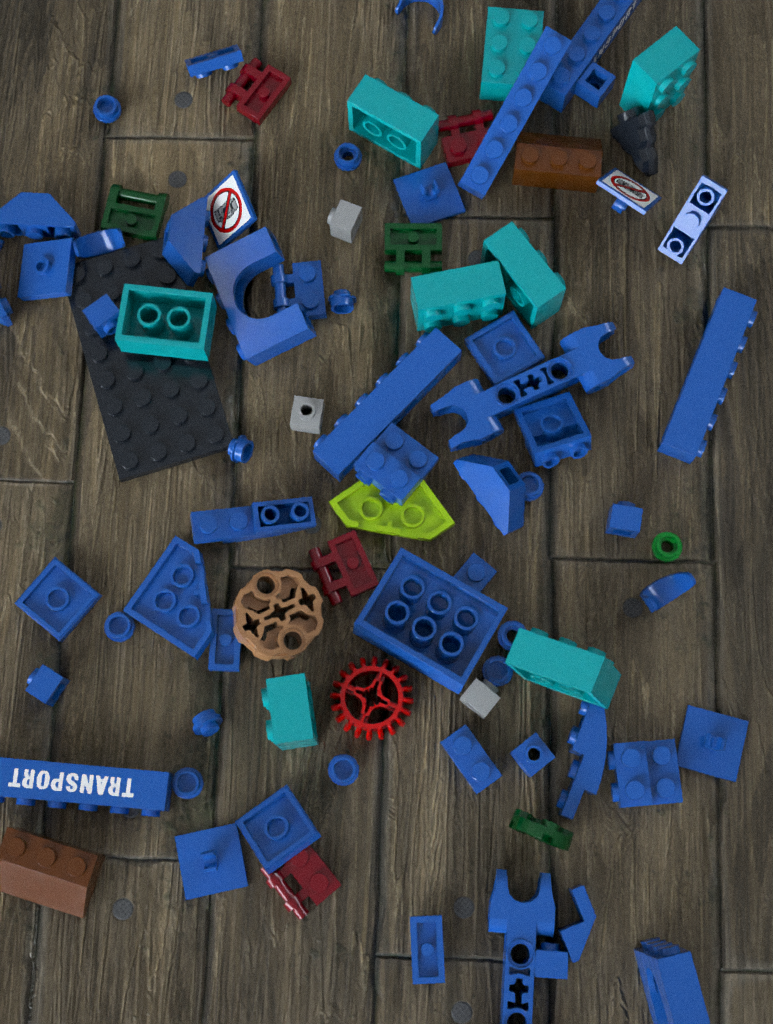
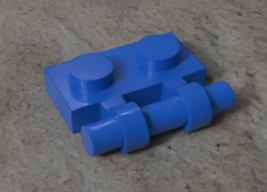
(308, 288)

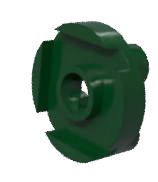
(541, 830)

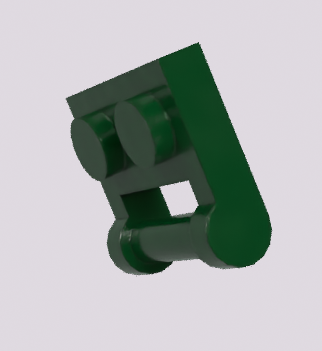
(134, 220)

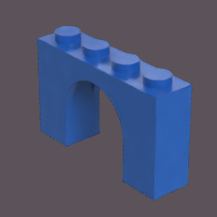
(231, 272)
(670, 983)

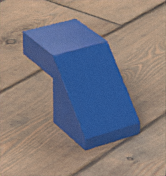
(576, 933)

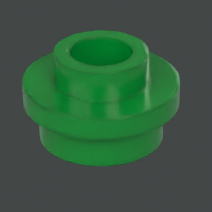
(675, 543)

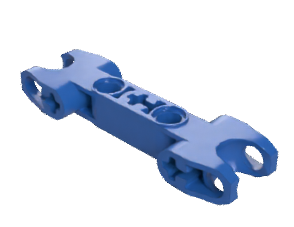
(483, 408)
(521, 925)

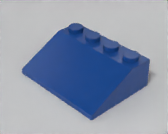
(429, 620)

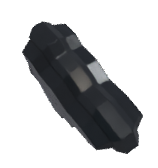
(638, 138)

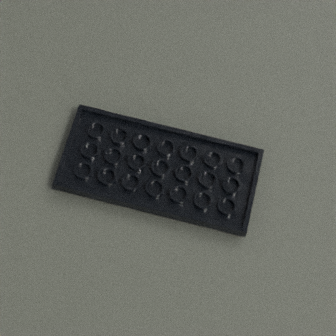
(151, 405)

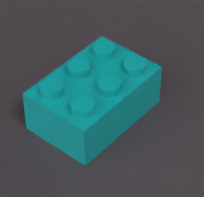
(507, 46)
(660, 74)
(393, 121)
(526, 276)
(457, 296)
(166, 322)
(564, 666)
(291, 712)

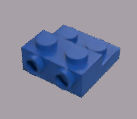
(553, 430)
(395, 465)
(645, 773)

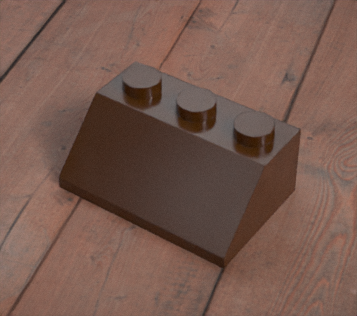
(557, 162)
(48, 871)

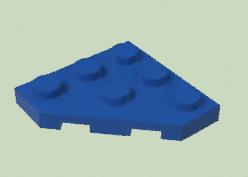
(176, 599)

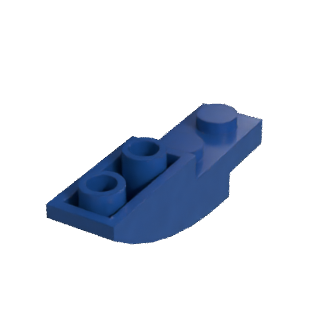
(253, 521)
(589, 743)

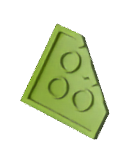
(419, 518)

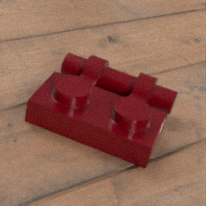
(262, 95)
(461, 147)
(352, 564)
(311, 874)

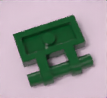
(413, 239)

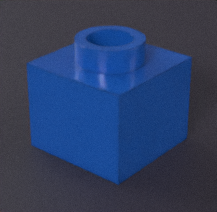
(595, 85)
(103, 316)
(624, 519)
(46, 684)
(529, 766)
(551, 961)

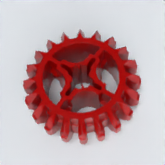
(347, 688)

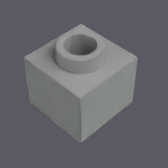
(345, 221)
(307, 423)
(480, 697)

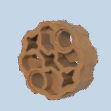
(303, 628)

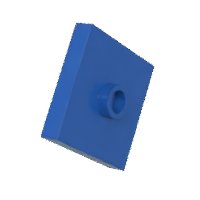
(47, 270)
(504, 349)
(58, 599)
(278, 829)

